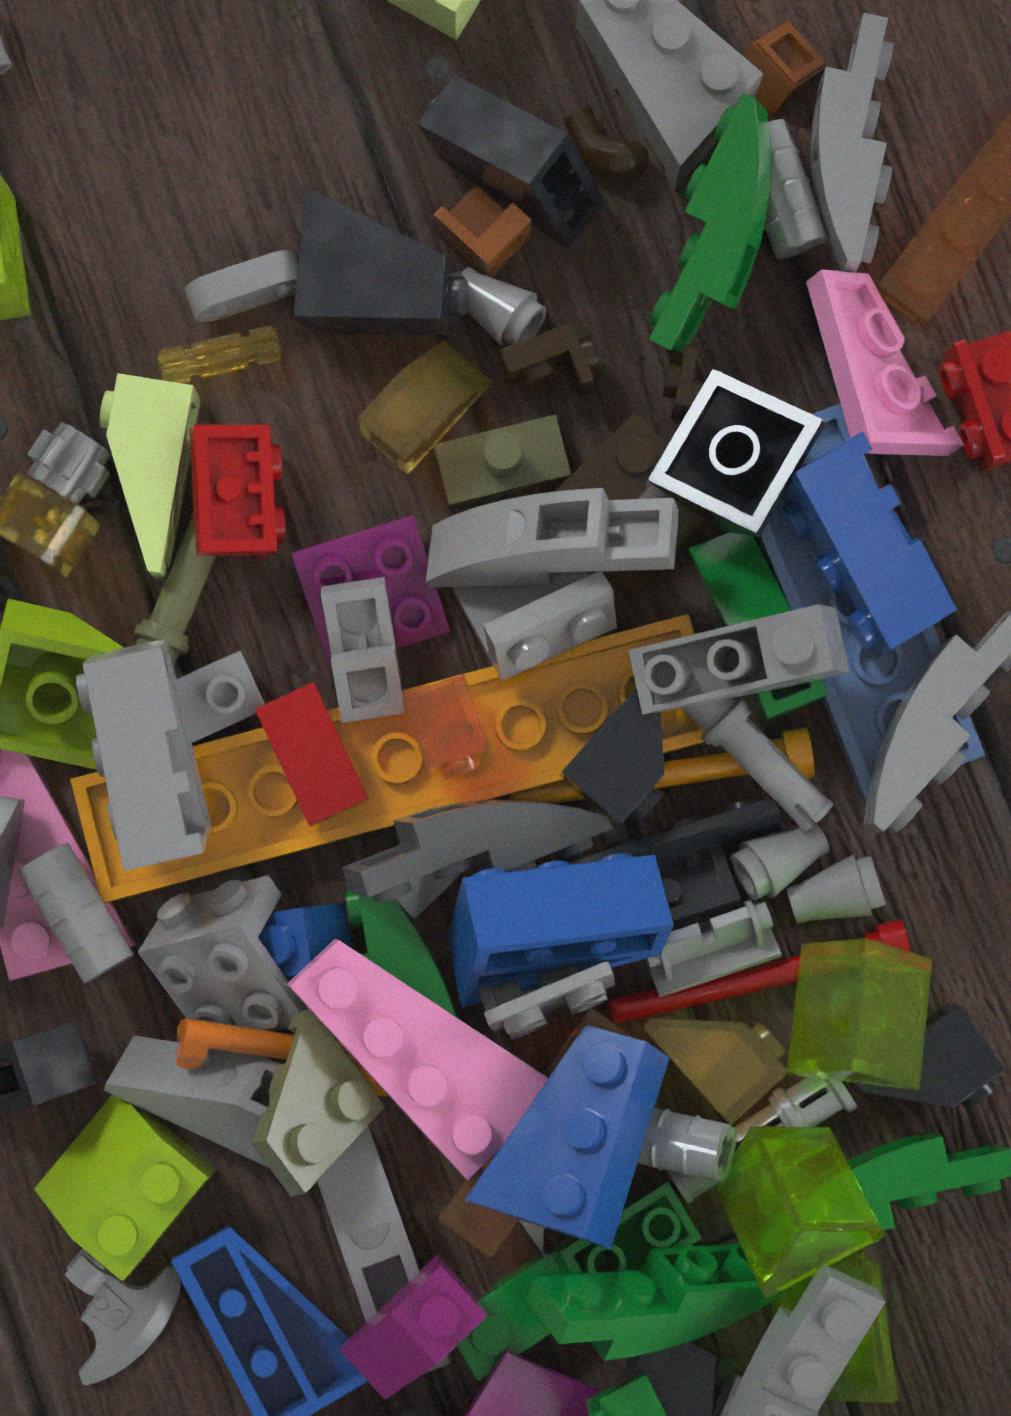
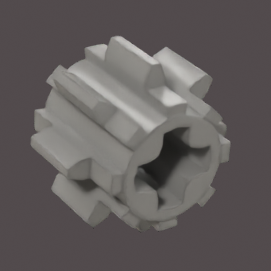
(68, 463)

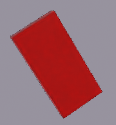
(311, 754)

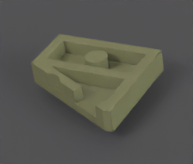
(313, 1108)

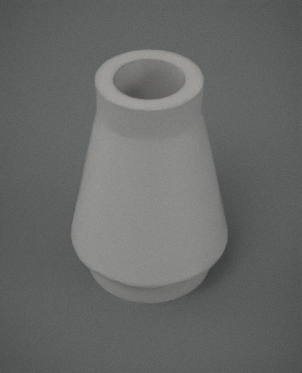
(503, 309)
(776, 859)
(838, 892)

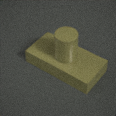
(502, 461)

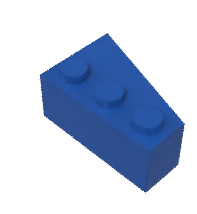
(864, 548)
(555, 919)
(578, 1140)
(265, 1328)

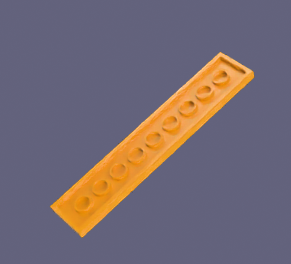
(529, 721)

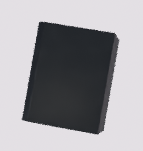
(735, 454)

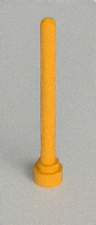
(792, 743)

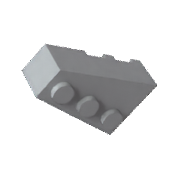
(145, 754)

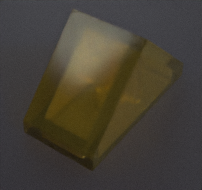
(45, 524)

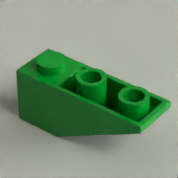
(746, 590)

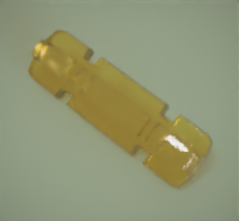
(220, 355)

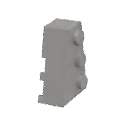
(668, 73)

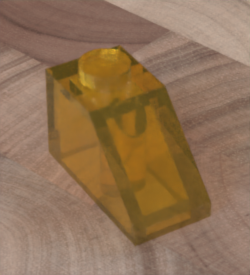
(422, 405)
(721, 1059)

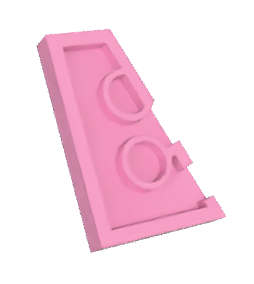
(871, 372)

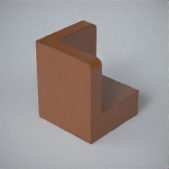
(483, 231)

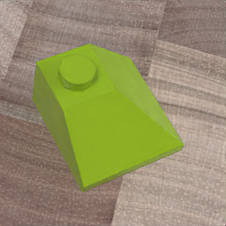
(38, 687)

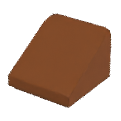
(786, 65)

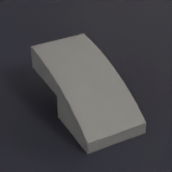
(363, 649)

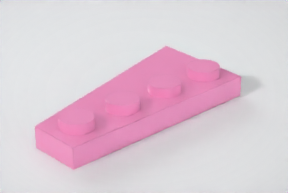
(25, 937)
(430, 1063)

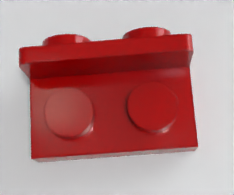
(981, 383)
(235, 491)

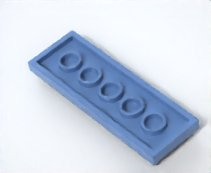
(869, 695)

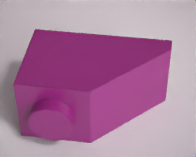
(414, 1329)

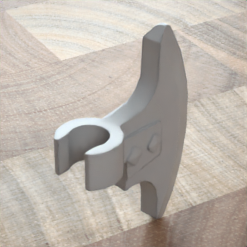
(121, 1314)

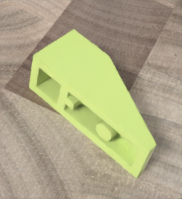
(152, 454)

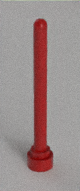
(739, 983)

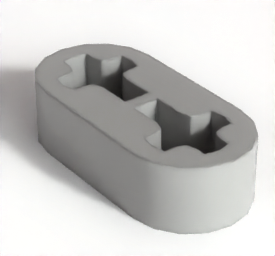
(243, 286)

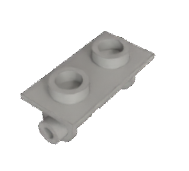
(218, 695)
(714, 949)

